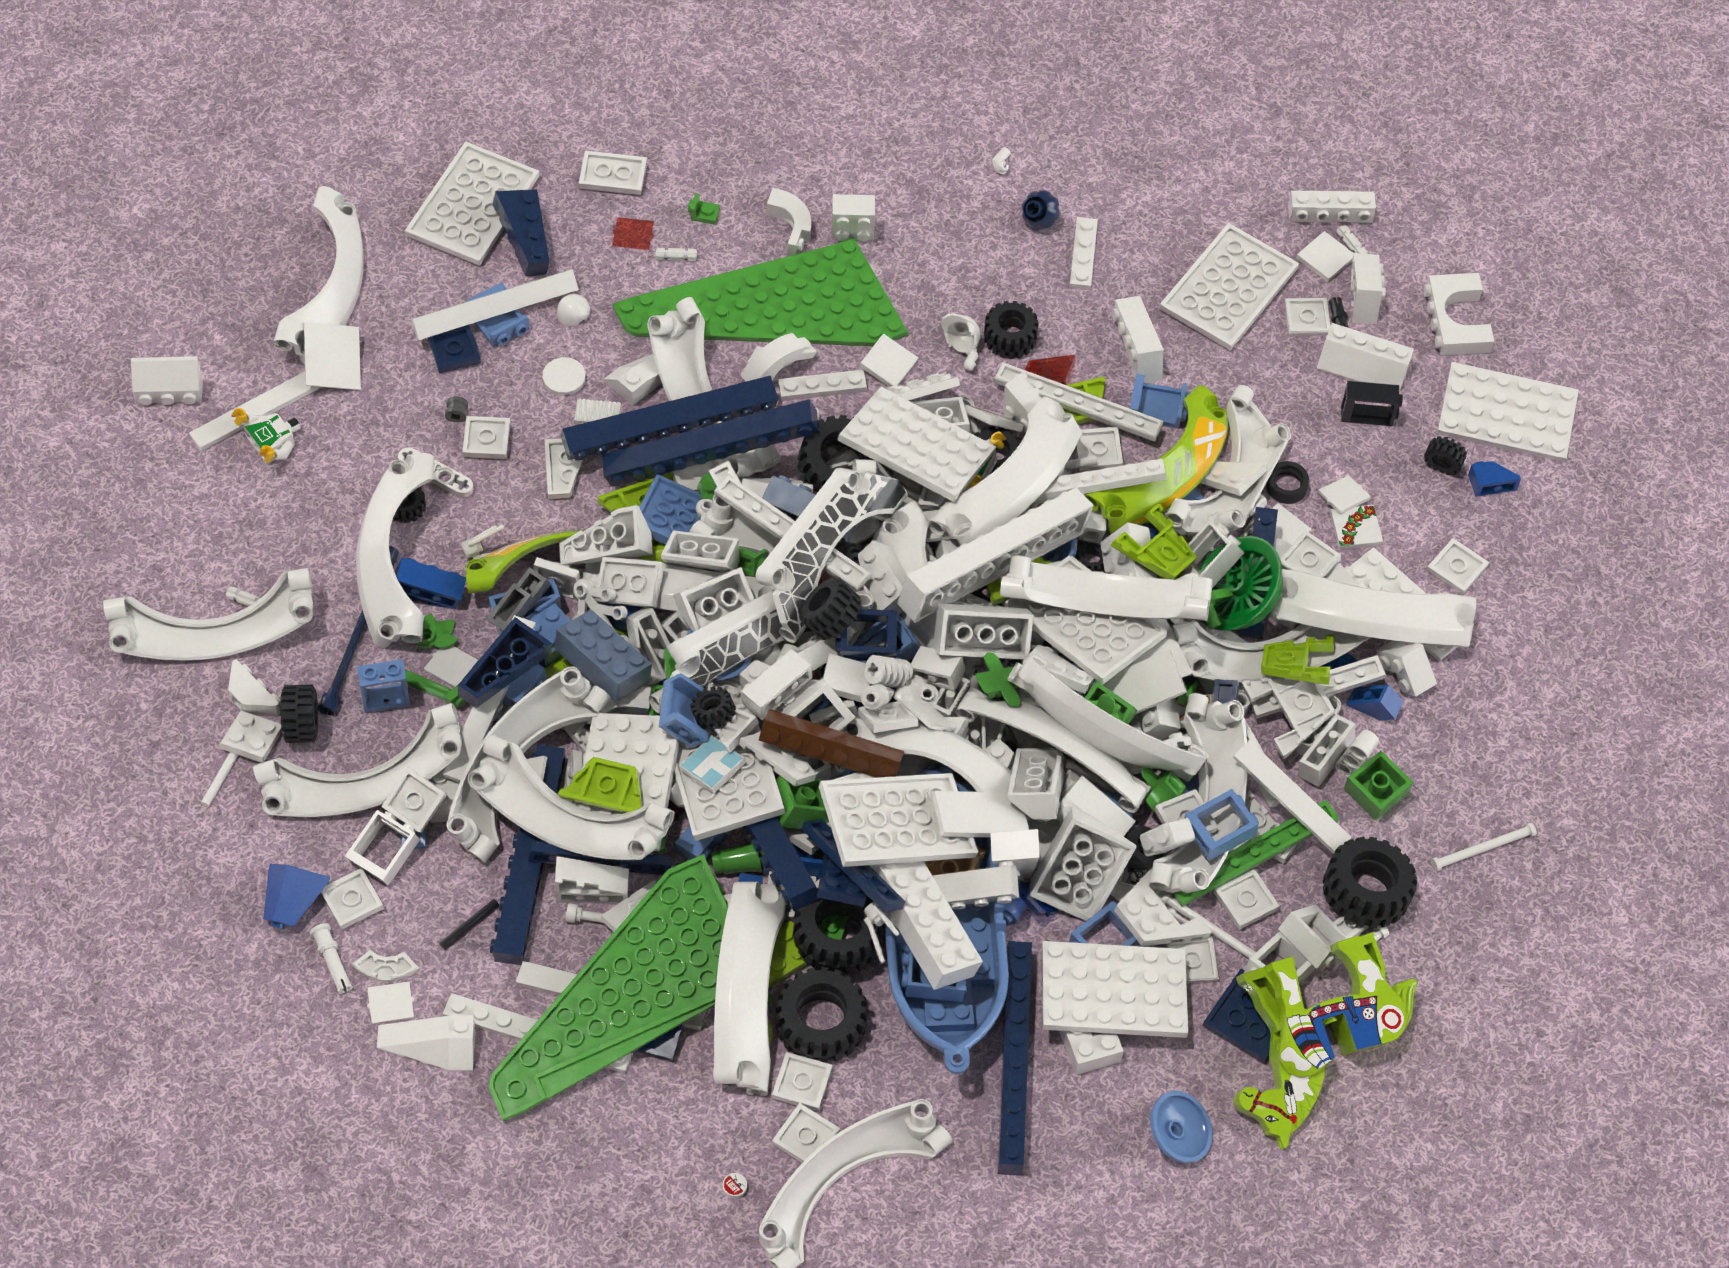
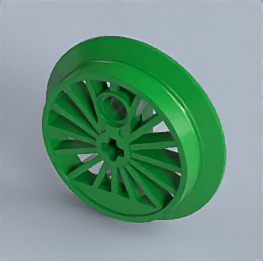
(1247, 580)

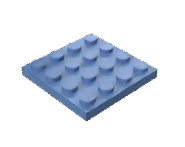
(669, 508)

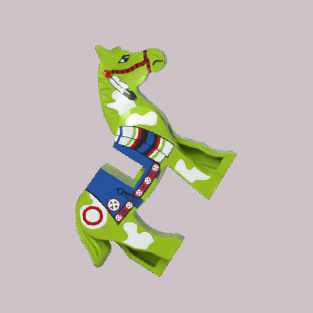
(1298, 1039)

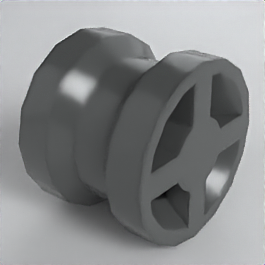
(456, 409)

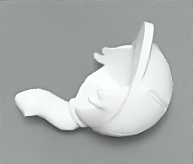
(963, 335)

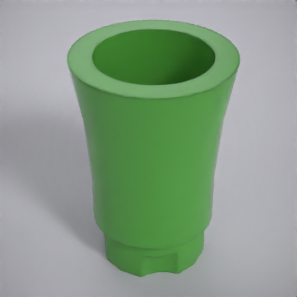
(736, 860)

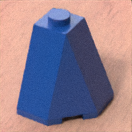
(290, 893)

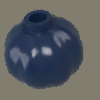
(1040, 206)

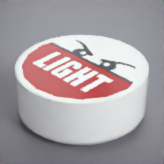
(734, 1185)

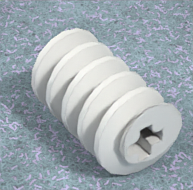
(887, 671)

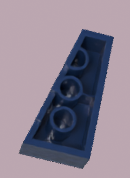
(523, 222)
(505, 660)

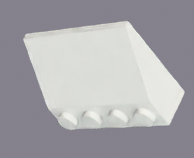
(1081, 865)

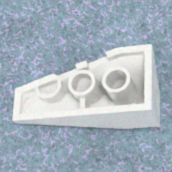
(635, 379)
(617, 536)
(433, 1041)

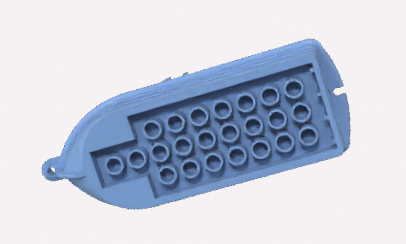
(955, 1025)

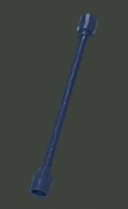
(330, 699)

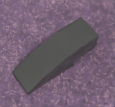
(519, 598)

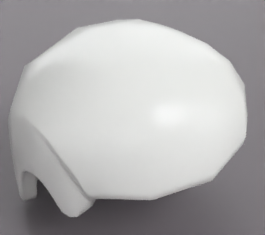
(573, 310)

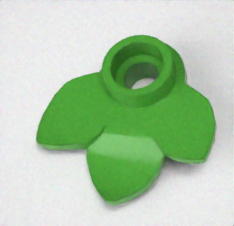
(438, 632)

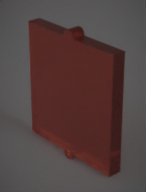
(633, 233)

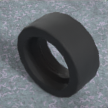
(1287, 496)

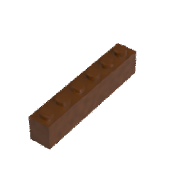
(830, 745)

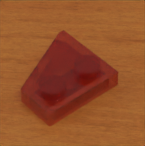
(1052, 368)

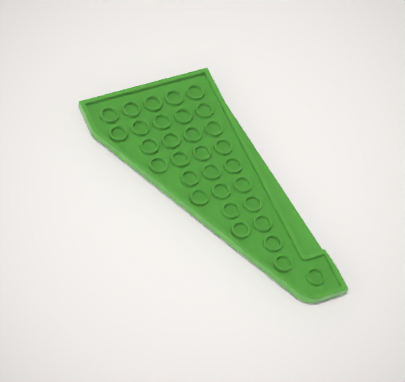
(814, 294)
(633, 990)

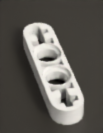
(441, 469)

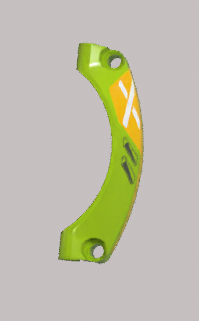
(1184, 465)
(485, 572)

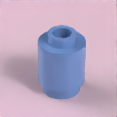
(1014, 910)

